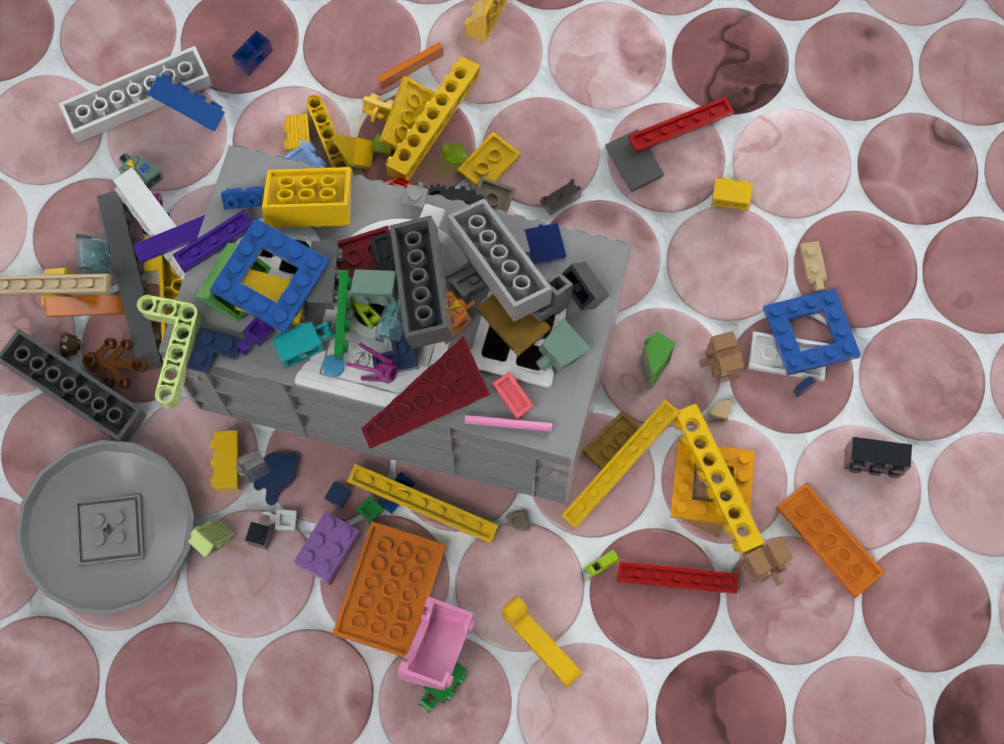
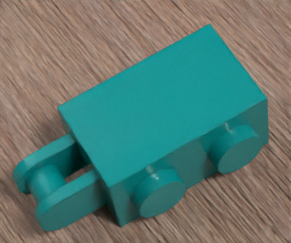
(302, 342)

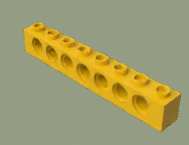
(469, 72)
(692, 416)

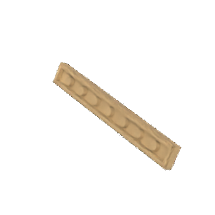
(55, 284)

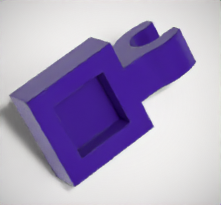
(255, 332)

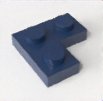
(208, 345)
(402, 354)

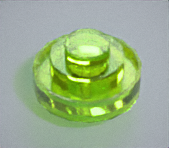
(453, 153)

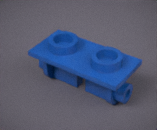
(242, 199)

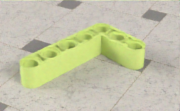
(175, 346)

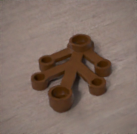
(112, 363)

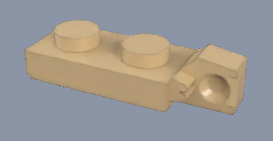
(813, 264)

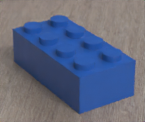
(185, 102)

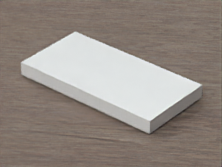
(766, 358)

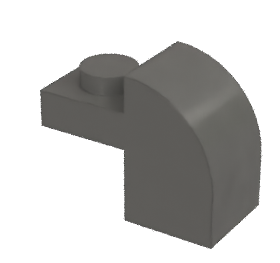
(560, 297)

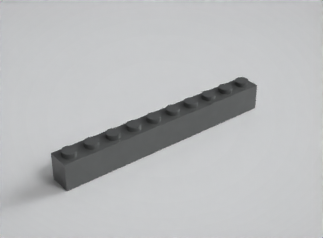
(129, 278)

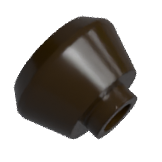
(69, 344)

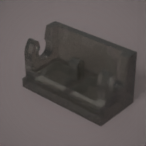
(561, 197)

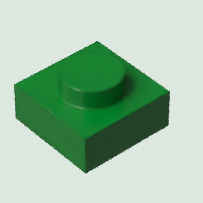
(369, 509)

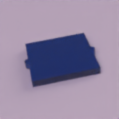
(545, 243)

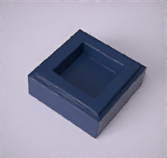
(804, 386)
(337, 495)

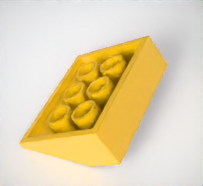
(483, 18)
(307, 197)

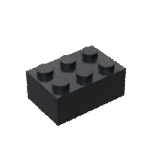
(877, 457)

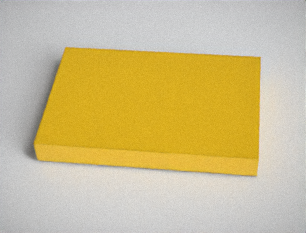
(489, 160)
(269, 286)

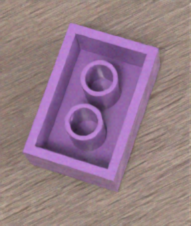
(327, 548)

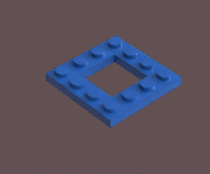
(260, 237)
(799, 361)

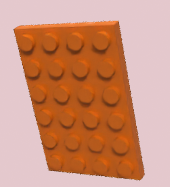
(389, 589)

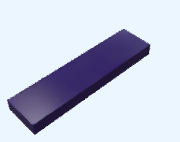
(168, 240)
(213, 241)

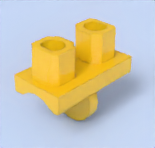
(375, 108)

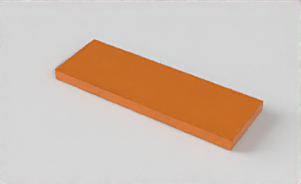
(830, 540)

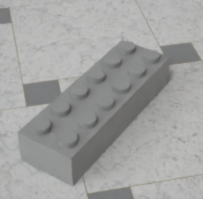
(499, 260)

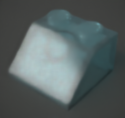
(92, 255)

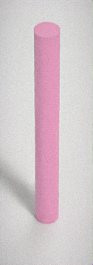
(508, 423)

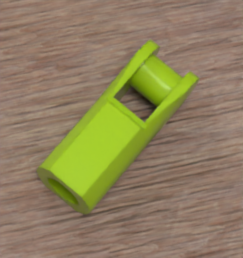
(363, 310)
(604, 563)

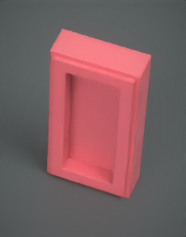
(513, 395)

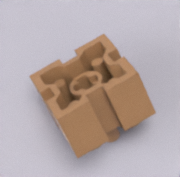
(724, 356)
(768, 561)

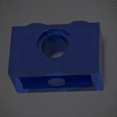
(252, 53)

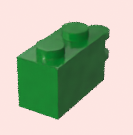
(441, 696)

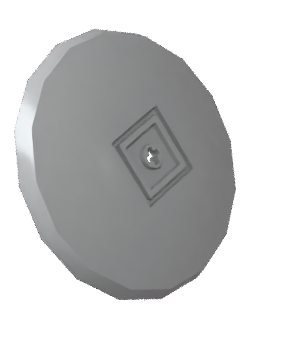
(73, 505)

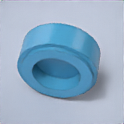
(333, 367)

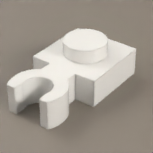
(284, 520)

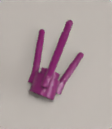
(386, 371)

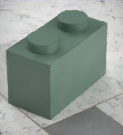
(375, 287)

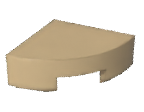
(721, 409)

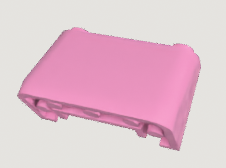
(436, 645)

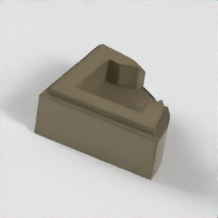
(518, 521)

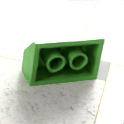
(216, 302)
(656, 356)

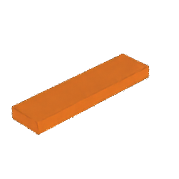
(410, 65)
(83, 306)

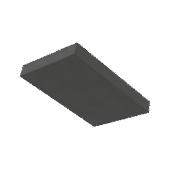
(634, 168)

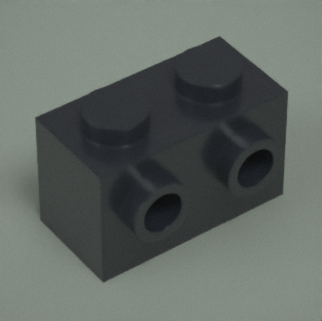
(587, 289)

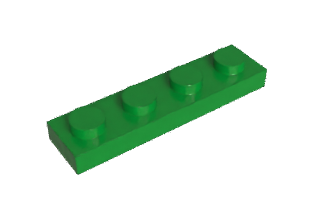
(342, 323)

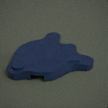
(281, 475)

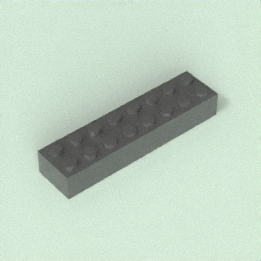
(71, 387)

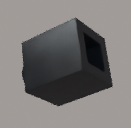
(259, 535)

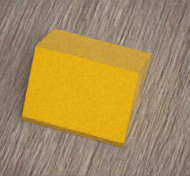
(355, 150)

